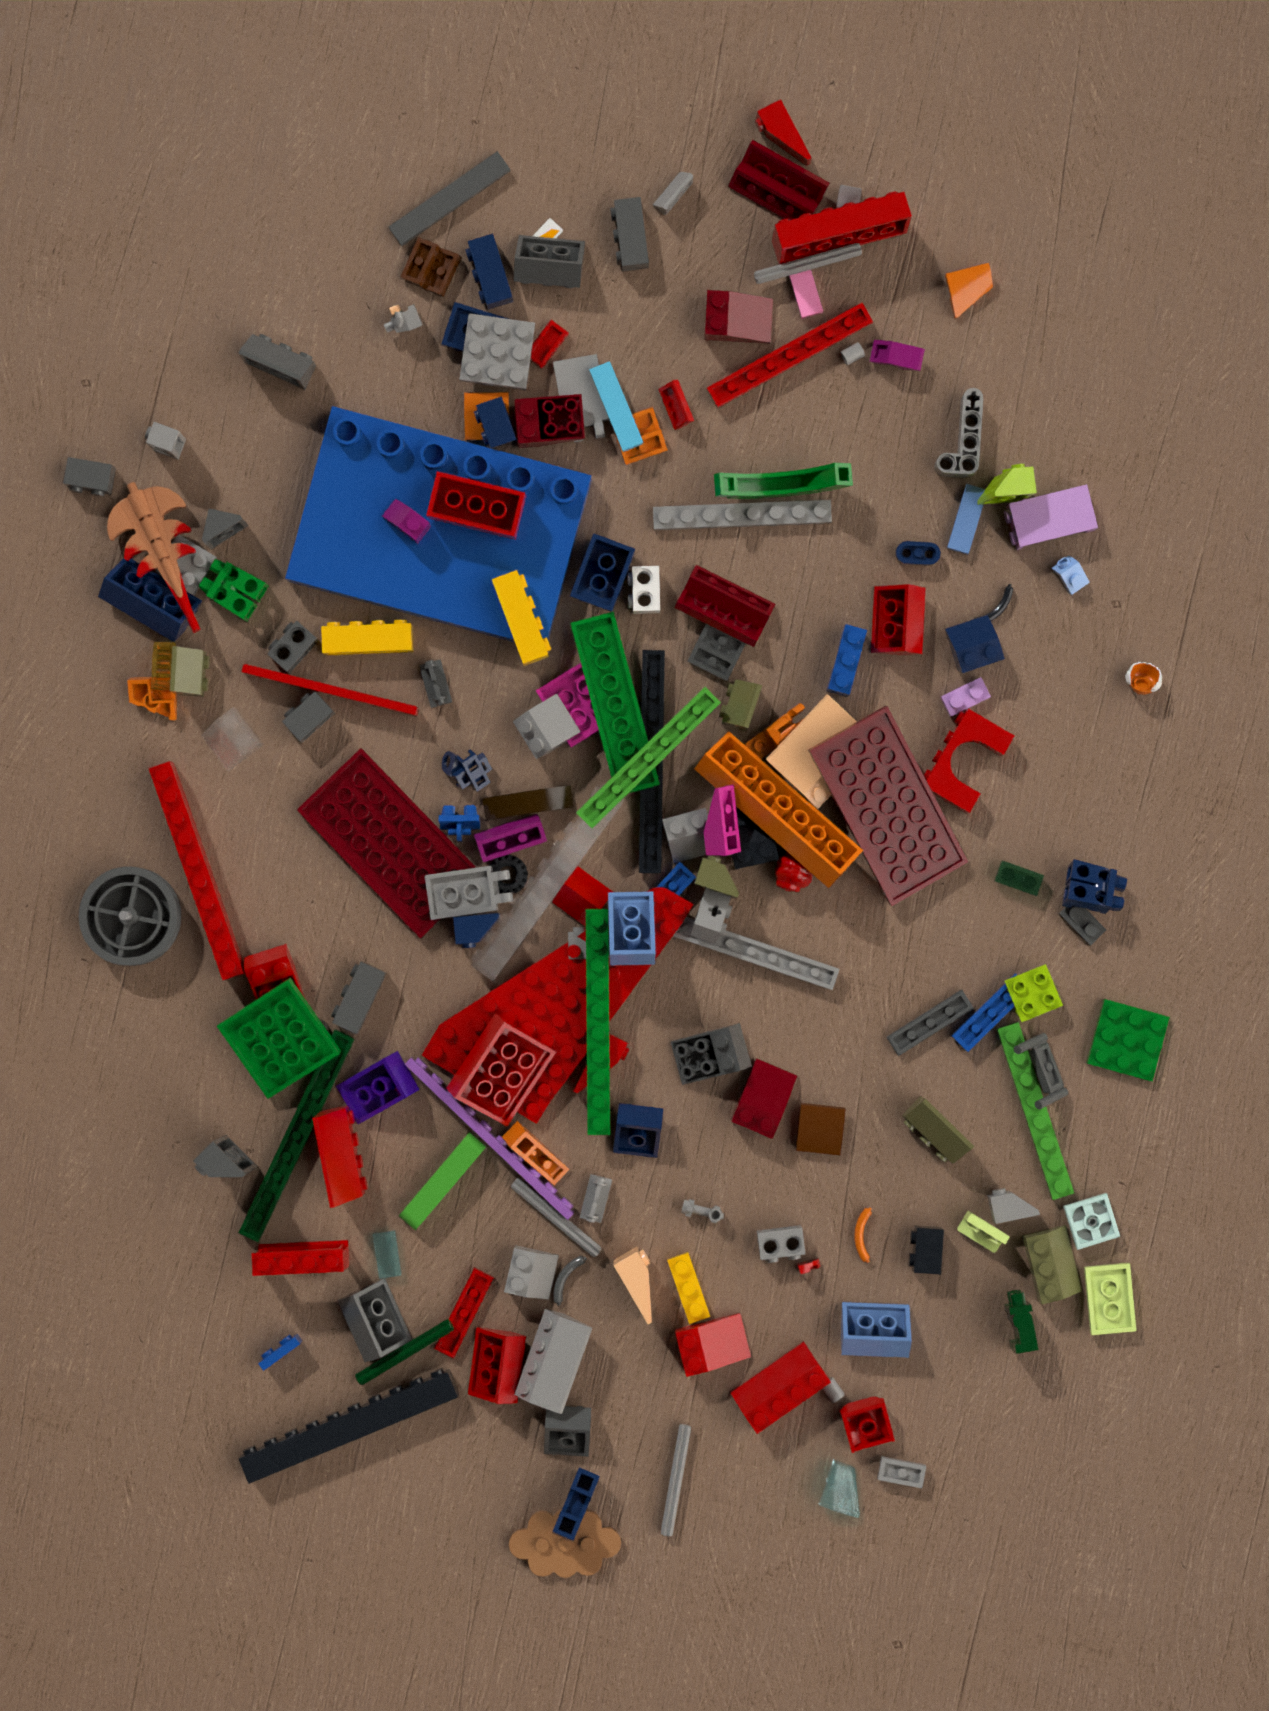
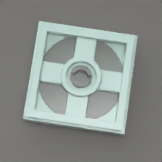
(1091, 1221)

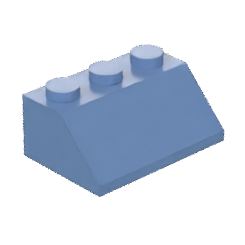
(875, 1329)

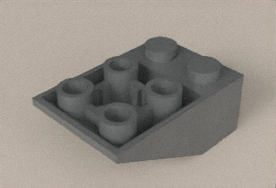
(711, 1054)

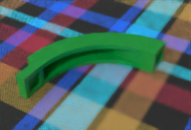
(783, 484)

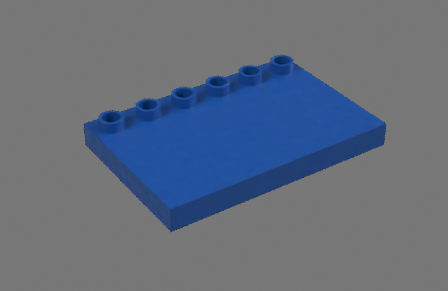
(449, 574)

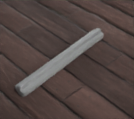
(807, 263)
(555, 1217)
(675, 1480)

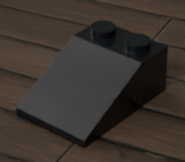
(755, 844)

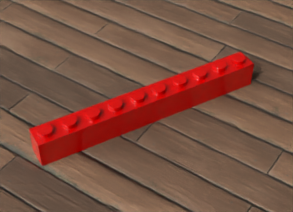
(197, 870)

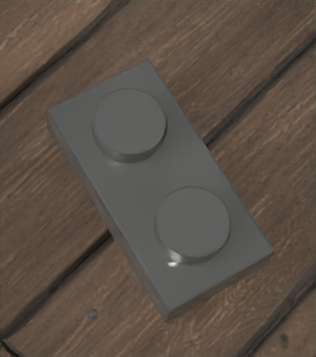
(1083, 923)

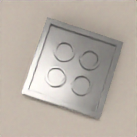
(497, 351)

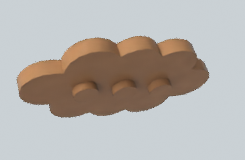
(555, 1554)

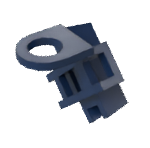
(460, 767)

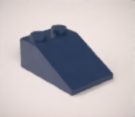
(603, 572)

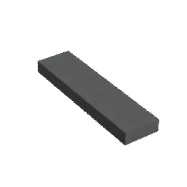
(930, 1022)

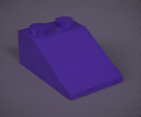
(377, 1087)

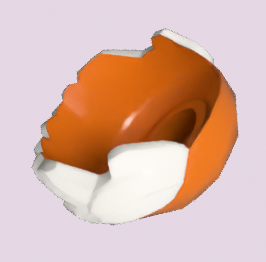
(1144, 678)

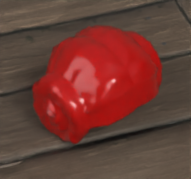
(791, 874)

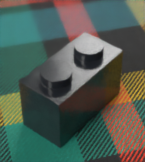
(927, 1249)

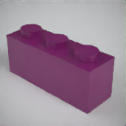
(510, 837)

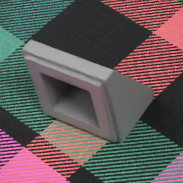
(848, 194)

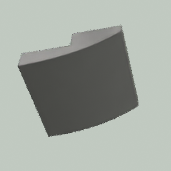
(716, 652)

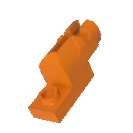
(774, 734)

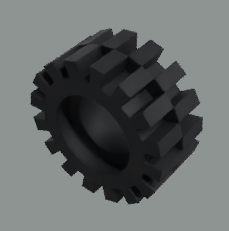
(521, 873)

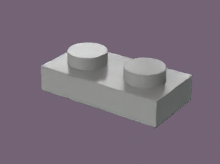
(901, 1472)

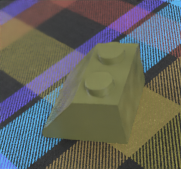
(189, 671)
(740, 705)
(715, 877)

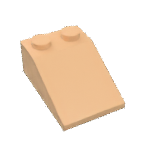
(635, 1275)

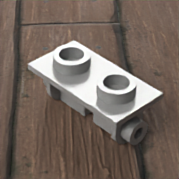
(595, 1198)

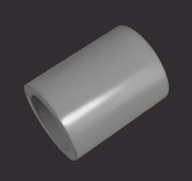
(852, 353)
(833, 1391)

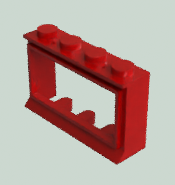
(300, 1258)

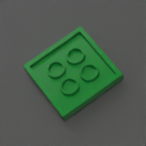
(1128, 1040)

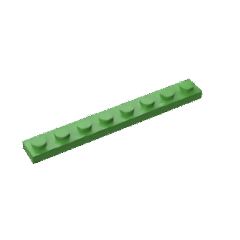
(648, 757)
(1037, 1120)

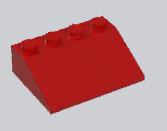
(500, 1070)
(339, 1155)

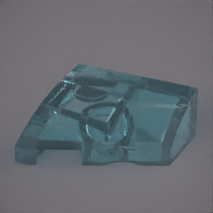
(841, 1490)

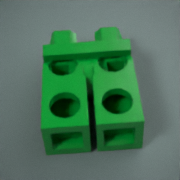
(226, 587)

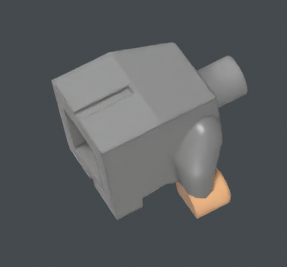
(403, 320)

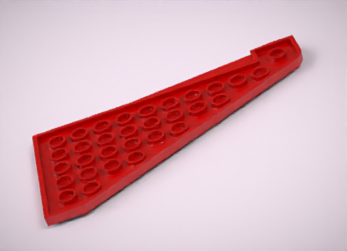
(551, 1006)

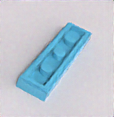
(616, 406)

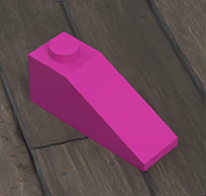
(721, 827)

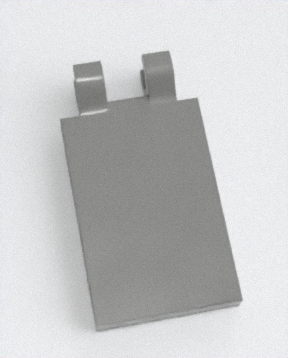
(575, 378)
(465, 892)

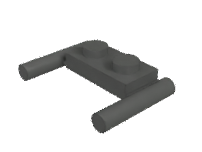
(1045, 1068)

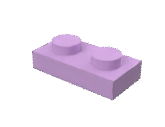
(965, 697)

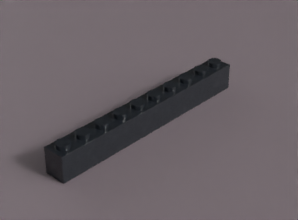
(349, 1425)

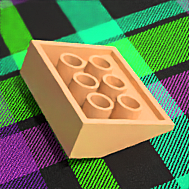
(792, 755)

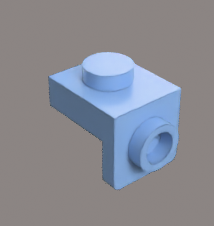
(1071, 574)

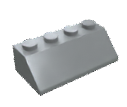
(553, 1361)

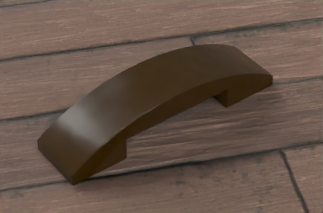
(527, 802)

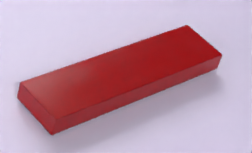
(465, 1311)

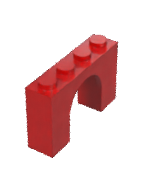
(969, 728)

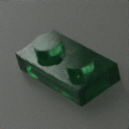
(1018, 878)

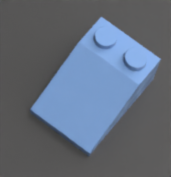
(631, 928)

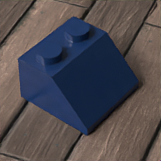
(974, 644)
(473, 928)
(638, 1130)

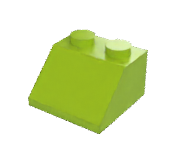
(1010, 486)

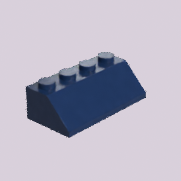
(146, 599)

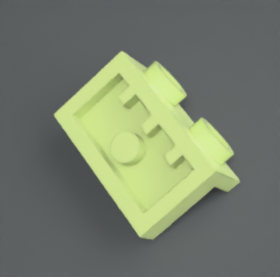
(982, 1232)

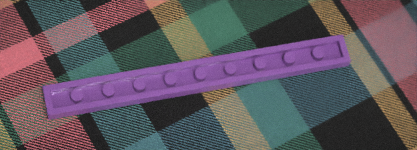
(483, 1129)

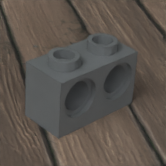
(297, 650)

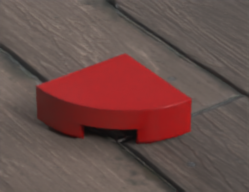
(807, 1266)

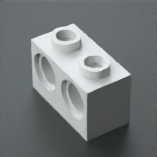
(651, 589)

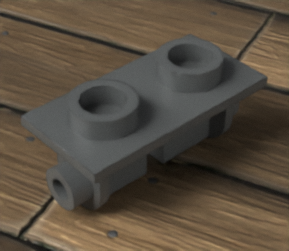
(435, 683)

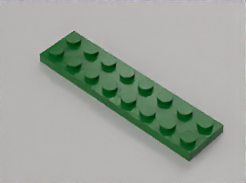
(612, 692)

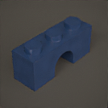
(576, 1504)

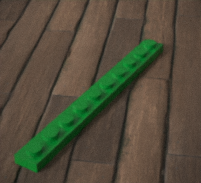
(597, 1022)

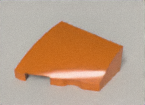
(968, 286)
(154, 700)

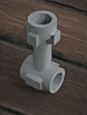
(714, 1213)

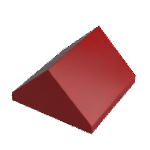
(581, 893)

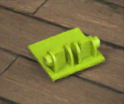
(1033, 993)

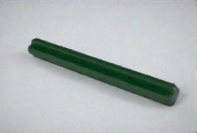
(404, 1352)

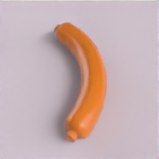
(858, 1235)

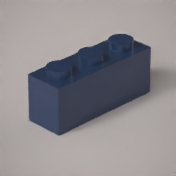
(489, 271)

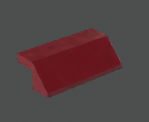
(777, 183)
(725, 605)

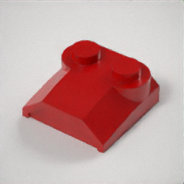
(866, 1423)

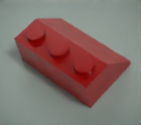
(898, 619)
(496, 1365)

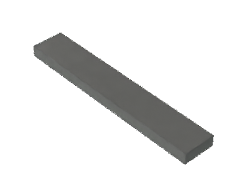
(449, 198)

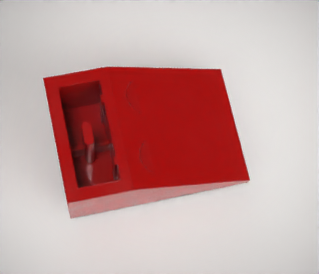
(269, 969)

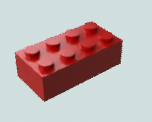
(476, 505)

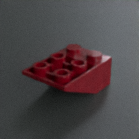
(549, 420)

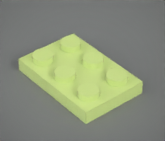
(1110, 1298)

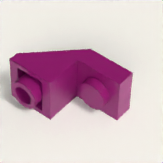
(897, 354)

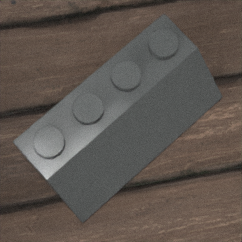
(223, 1159)

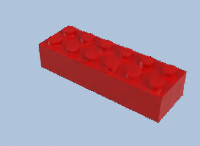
(843, 226)

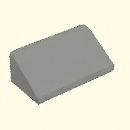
(673, 192)

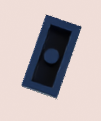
(495, 422)

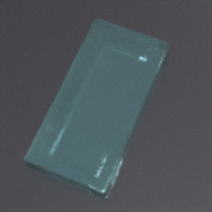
(387, 1254)

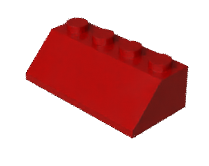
(780, 1387)

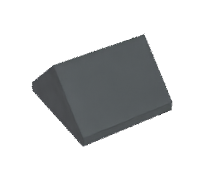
(221, 526)

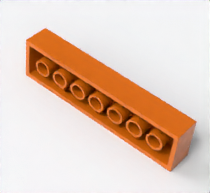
(779, 809)

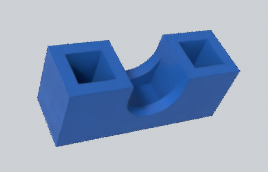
(846, 660)

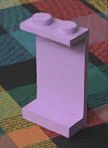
(1050, 516)

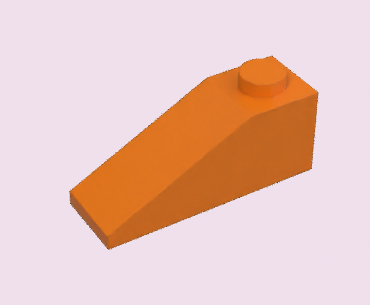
(535, 1153)

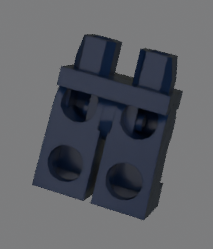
(1093, 887)

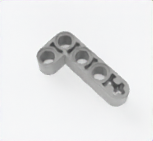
(965, 432)

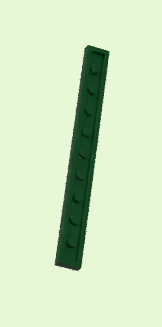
(294, 1141)

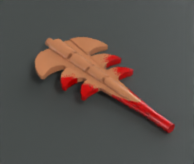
(145, 515)

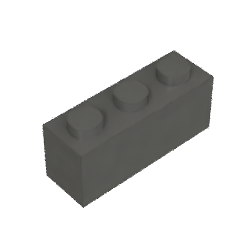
(630, 234)
(358, 997)

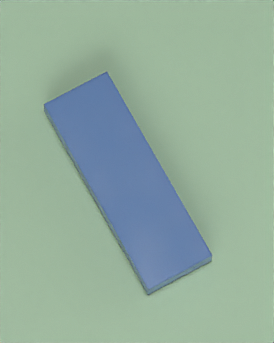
(966, 520)

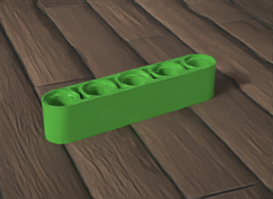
(442, 1181)

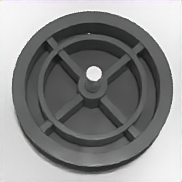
(129, 916)

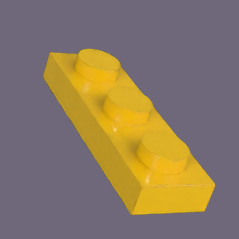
(688, 1287)

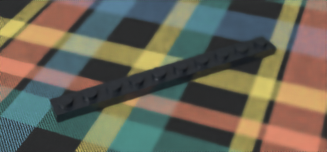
(651, 798)

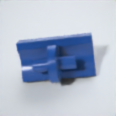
(459, 824)

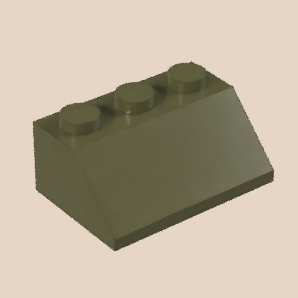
(936, 1131)
(1052, 1264)

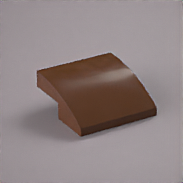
(431, 267)
(820, 1129)

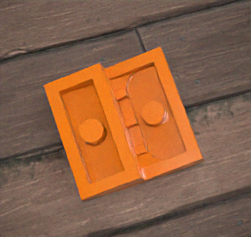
(471, 399)
(650, 434)

